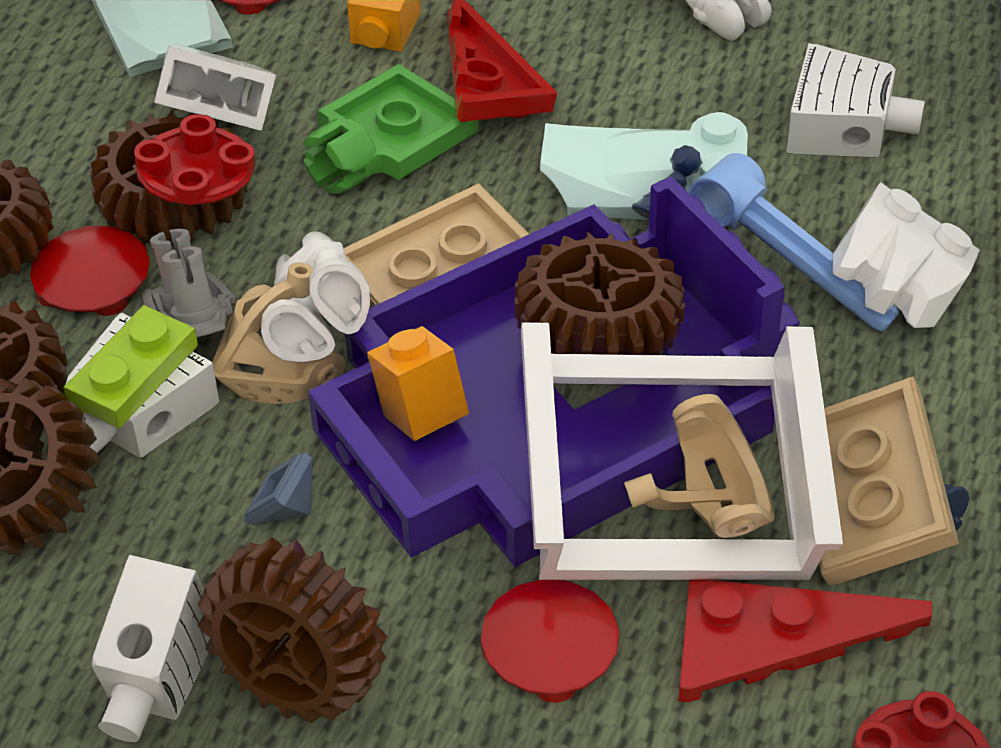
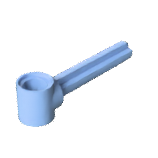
(734, 198)

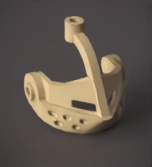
(242, 344)
(711, 433)

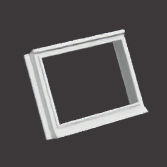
(802, 452)

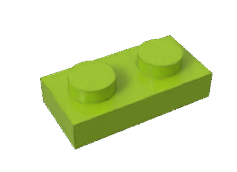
(131, 366)

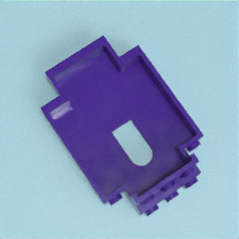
(481, 462)

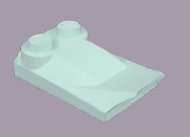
(147, 27)
(622, 163)

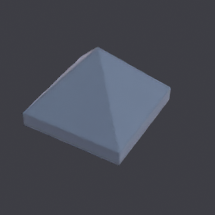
(284, 492)

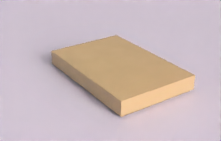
(433, 242)
(885, 483)

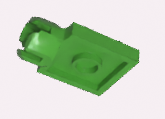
(383, 128)

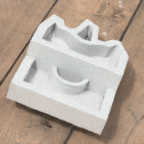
(904, 257)

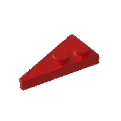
(489, 73)
(760, 629)

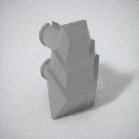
(187, 289)

